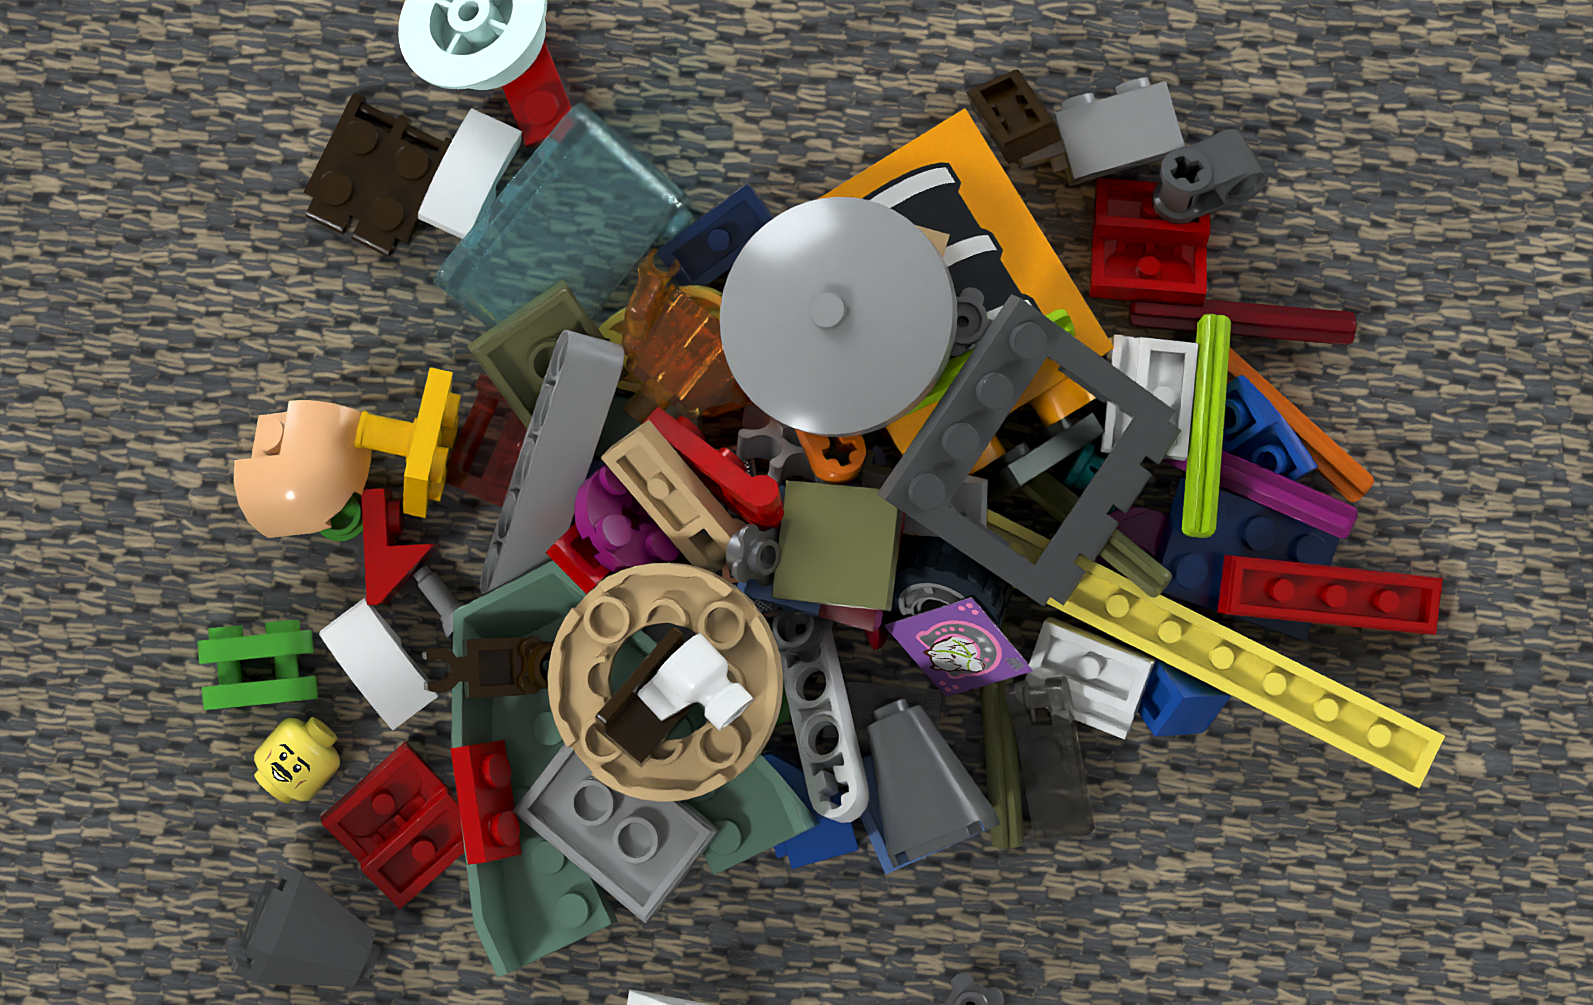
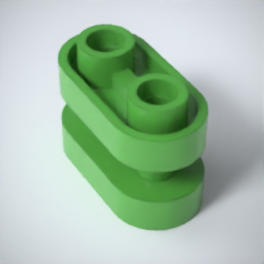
(229, 646)

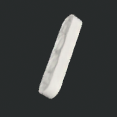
(810, 718)

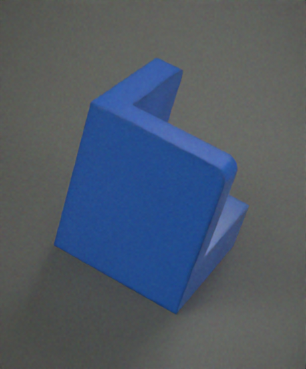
(1179, 702)

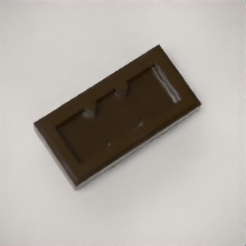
(1013, 116)

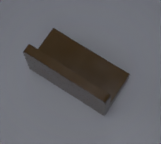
(628, 720)

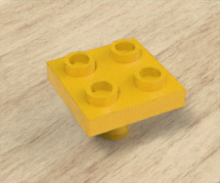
(418, 441)

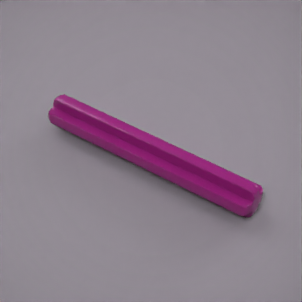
(1283, 495)

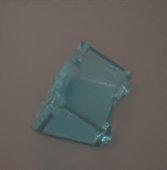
(572, 214)

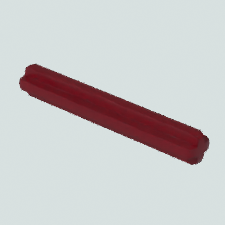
(1251, 320)

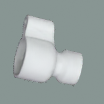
(693, 676)

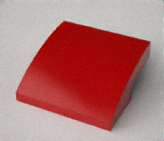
(1142, 254)
(399, 825)

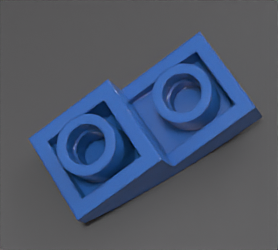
(1261, 433)

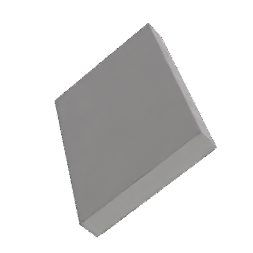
(620, 841)

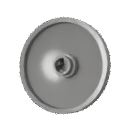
(838, 317)

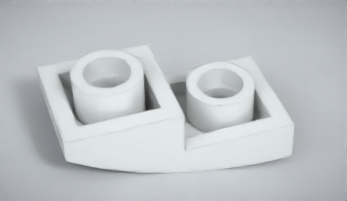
(469, 173)
(378, 663)

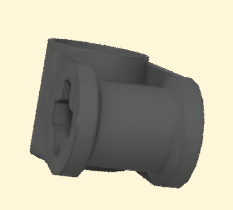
(1207, 178)

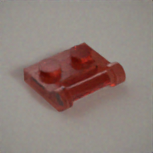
(501, 466)

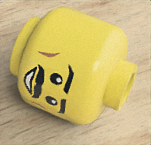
(297, 759)

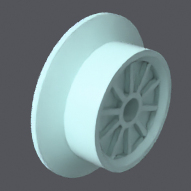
(471, 40)

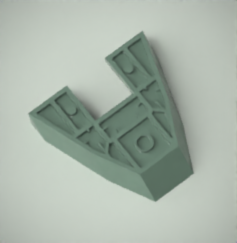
(541, 898)

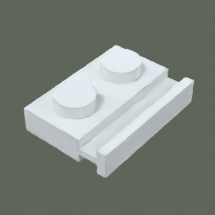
(1164, 370)
(1101, 674)

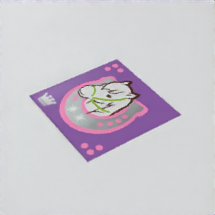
(959, 647)

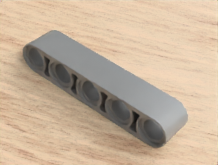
(553, 456)

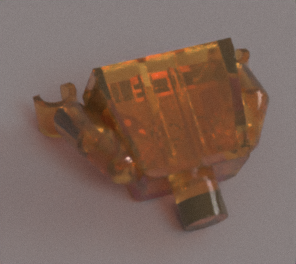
(675, 350)

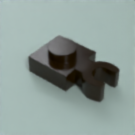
(487, 667)

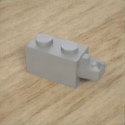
(1111, 132)

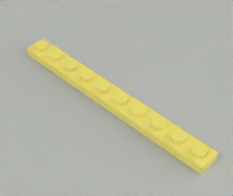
(1238, 665)

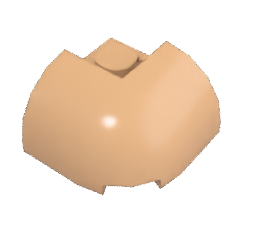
(301, 468)

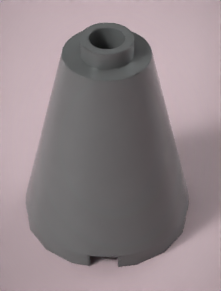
(922, 785)

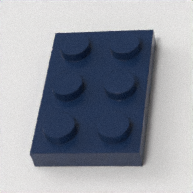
(1241, 530)

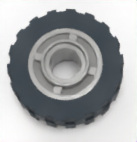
(939, 574)

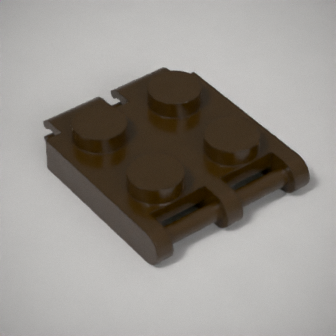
(373, 177)

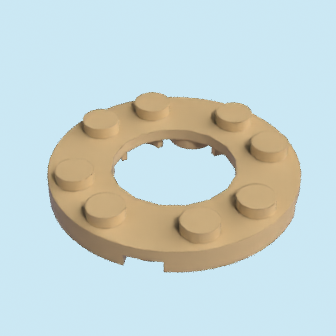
(585, 661)

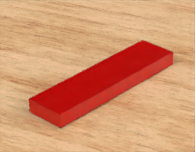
(1329, 595)

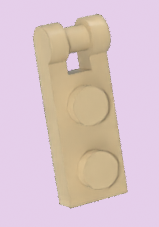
(673, 496)

